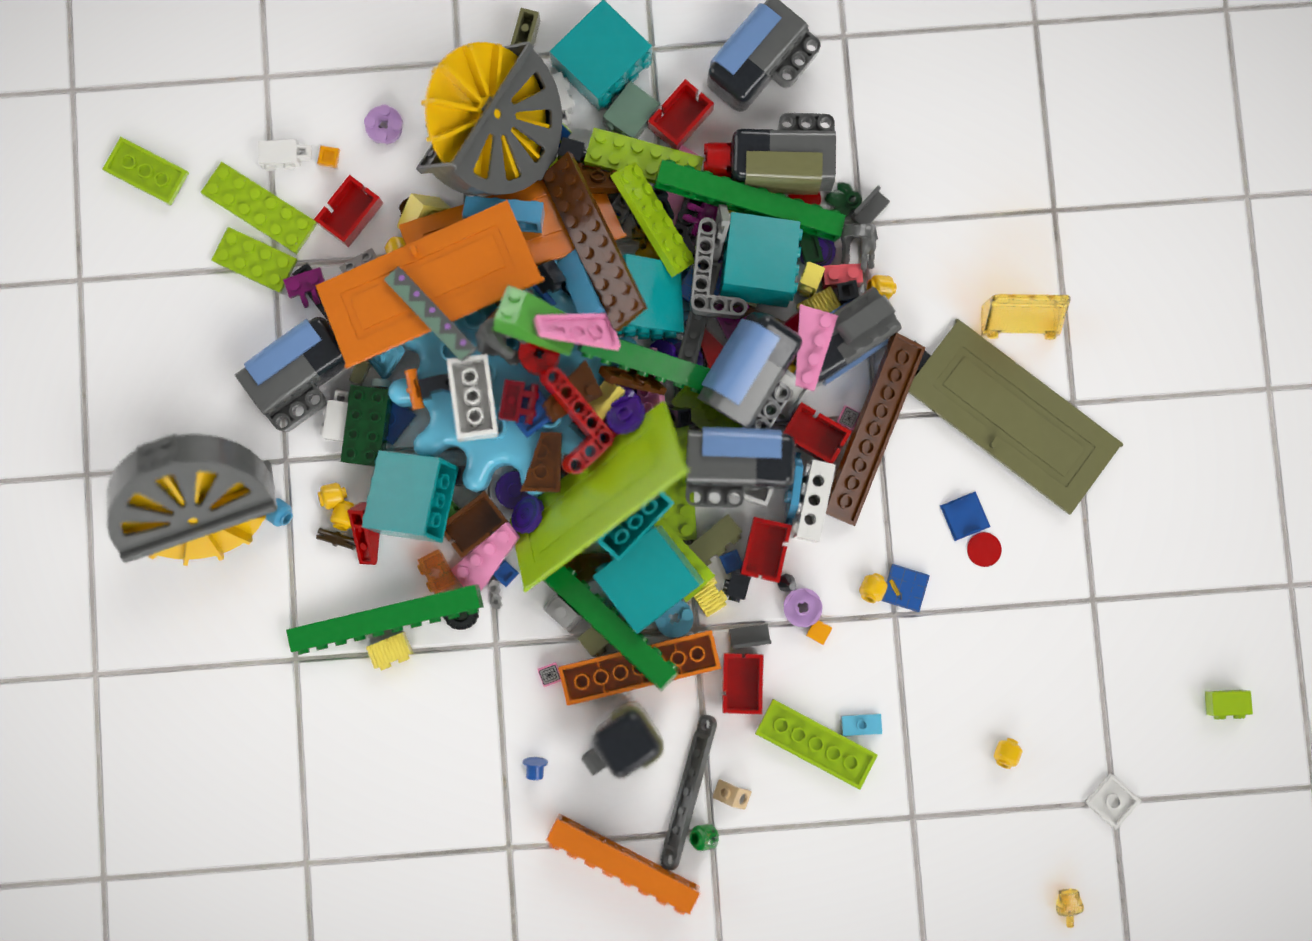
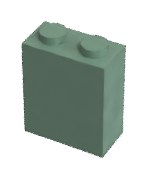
(630, 112)

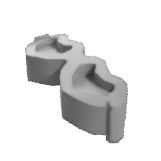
(495, 590)

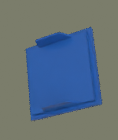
(965, 516)

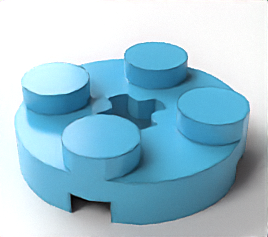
(676, 629)

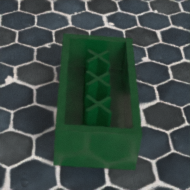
(366, 425)

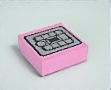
(848, 417)
(549, 674)

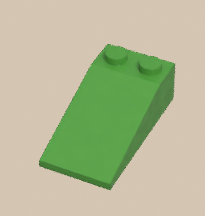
(517, 315)

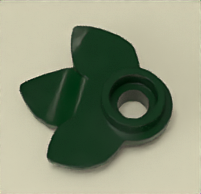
(840, 198)

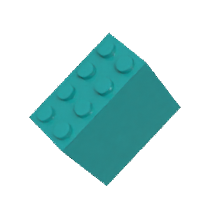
(601, 55)
(761, 259)
(661, 296)
(410, 496)
(631, 529)
(648, 579)

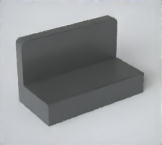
(870, 207)
(749, 636)

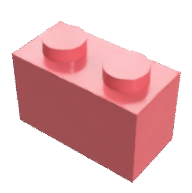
(841, 273)

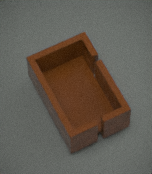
(474, 524)

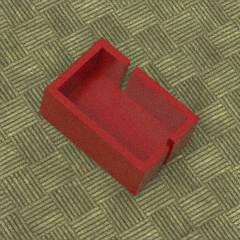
(680, 115)
(351, 211)
(817, 435)
(764, 549)
(742, 683)

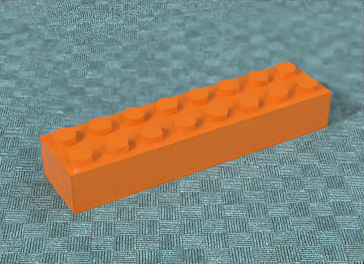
(615, 674)
(623, 864)

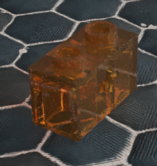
(446, 577)

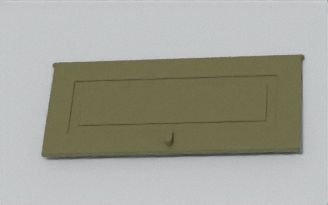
(1014, 417)

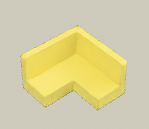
(421, 206)

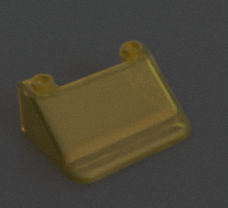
(1024, 315)

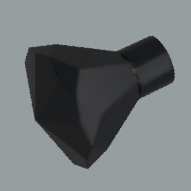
(787, 583)

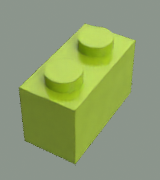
(1228, 703)

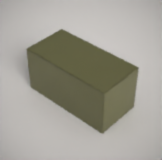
(359, 373)

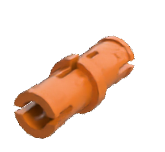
(414, 389)

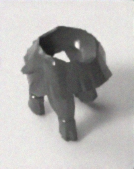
(869, 235)
(494, 343)

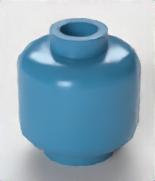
(282, 515)

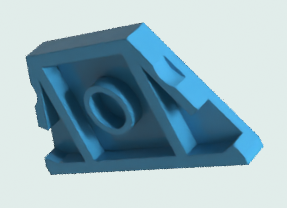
(792, 495)

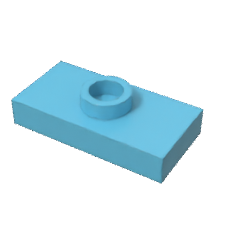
(861, 724)

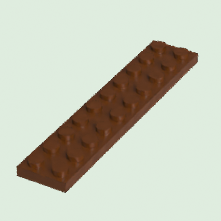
(594, 242)
(874, 428)

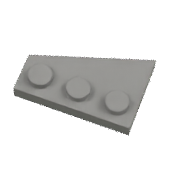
(722, 225)

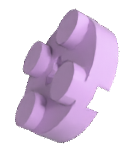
(382, 135)
(798, 597)

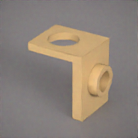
(731, 794)

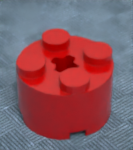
(718, 158)
(530, 361)

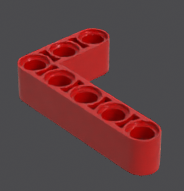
(580, 418)

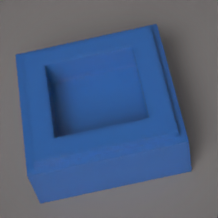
(731, 561)
(506, 573)

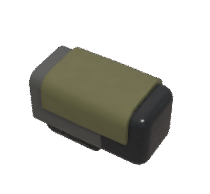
(787, 159)
(624, 742)

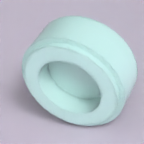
(381, 383)

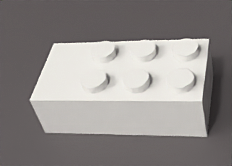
(472, 398)

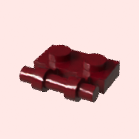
(512, 401)

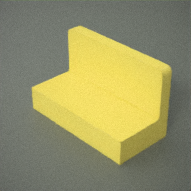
(610, 394)

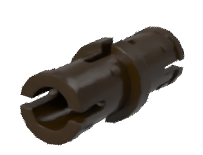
(336, 538)

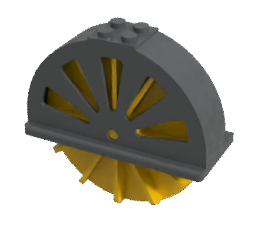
(491, 119)
(187, 498)

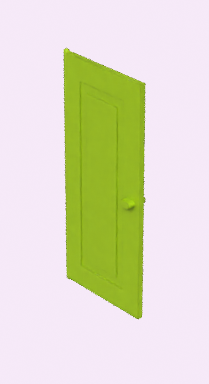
(602, 495)

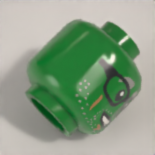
(704, 837)

